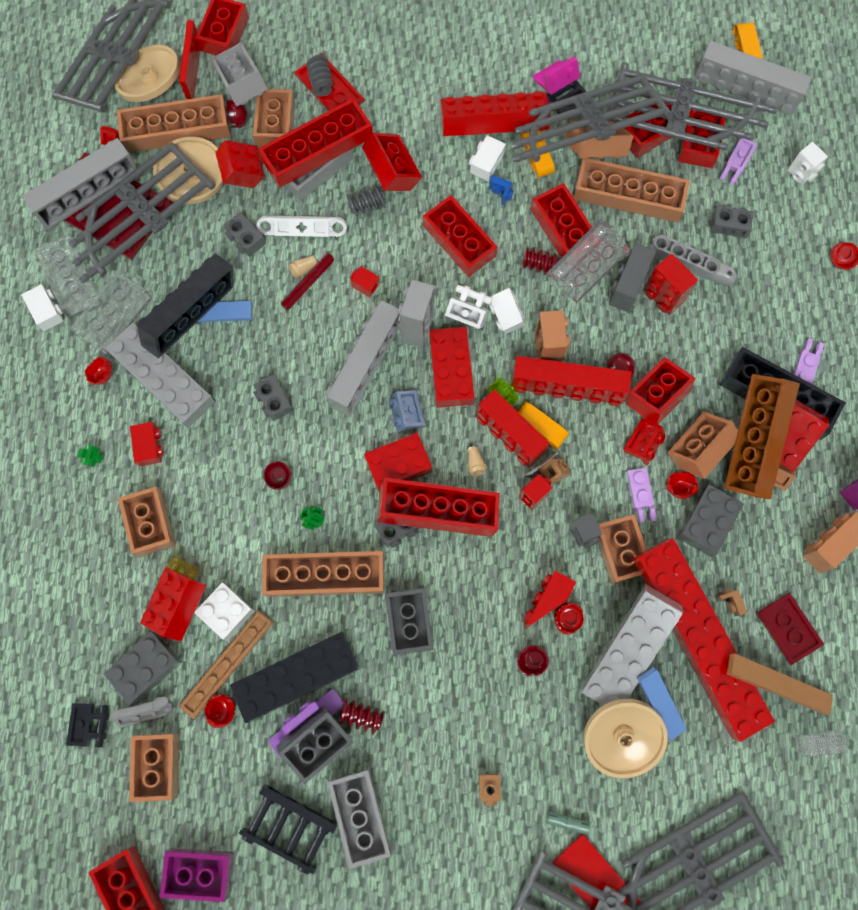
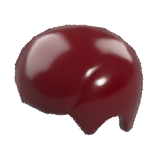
(237, 114)
(621, 361)
(277, 470)
(538, 657)

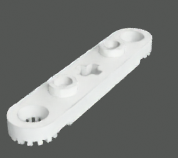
(288, 226)

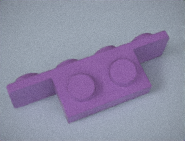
(332, 702)

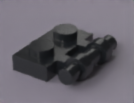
(81, 724)

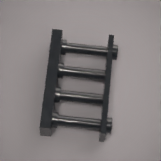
(306, 815)

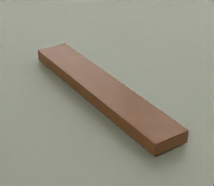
(226, 664)
(779, 684)

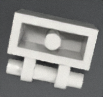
(466, 311)

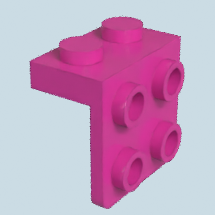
(558, 75)

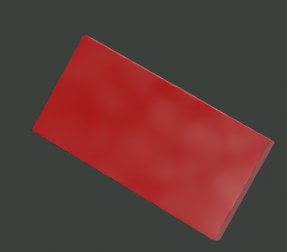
(189, 61)
(341, 89)
(588, 865)

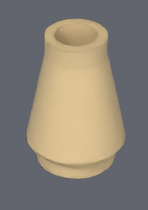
(302, 266)
(476, 464)

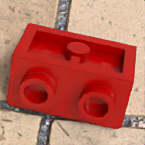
(645, 441)

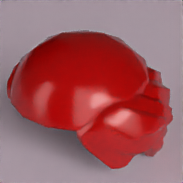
(844, 255)
(99, 371)
(682, 485)
(568, 618)
(219, 711)

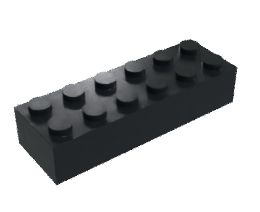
(185, 305)
(746, 363)
(294, 677)

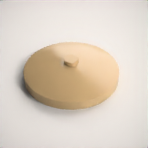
(150, 75)
(203, 155)
(625, 738)

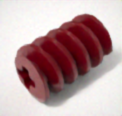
(539, 261)
(360, 716)

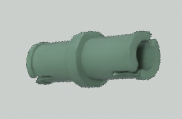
(568, 823)

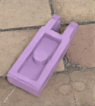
(739, 159)
(808, 362)
(641, 493)

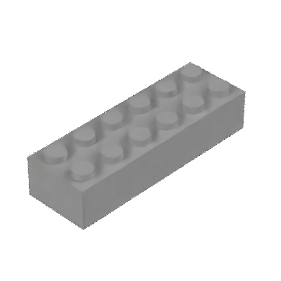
(752, 77)
(79, 184)
(364, 359)
(161, 377)
(632, 647)

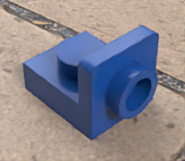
(501, 186)

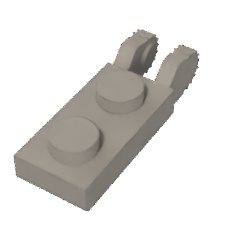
(143, 712)

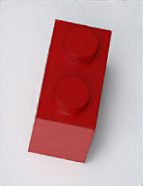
(146, 444)
(536, 491)

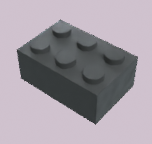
(631, 277)
(710, 520)
(409, 622)
(142, 668)
(314, 744)

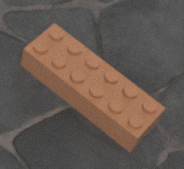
(161, 123)
(631, 189)
(323, 574)

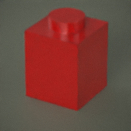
(364, 281)

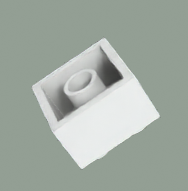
(224, 611)

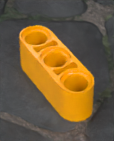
(747, 39)
(545, 165)
(544, 425)

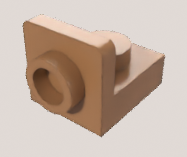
(735, 602)

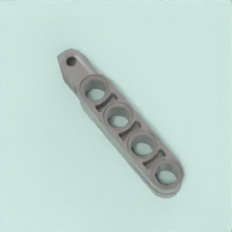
(702, 260)

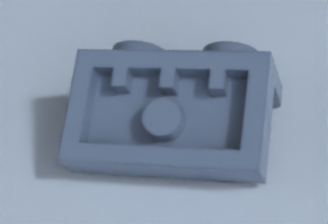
(406, 410)

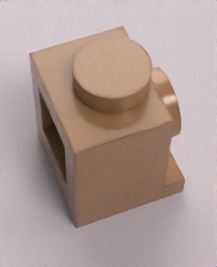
(558, 467)
(485, 781)

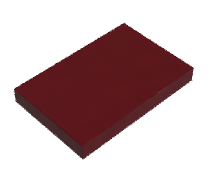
(790, 628)

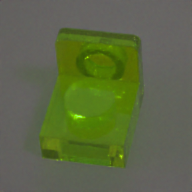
(504, 390)

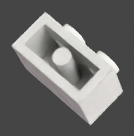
(487, 158)
(808, 164)
(42, 307)
(507, 311)

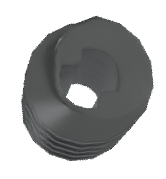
(319, 75)
(366, 200)

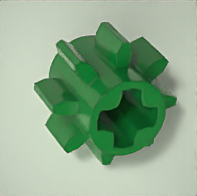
(90, 455)
(312, 517)

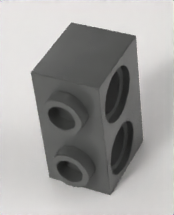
(732, 226)
(247, 233)
(276, 396)
(585, 530)
(401, 533)

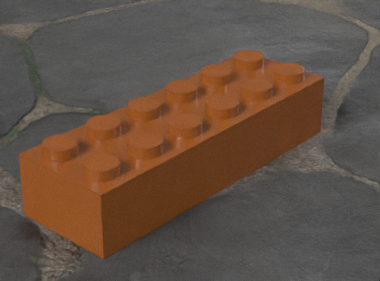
(761, 436)

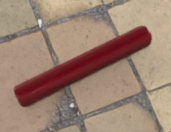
(307, 281)

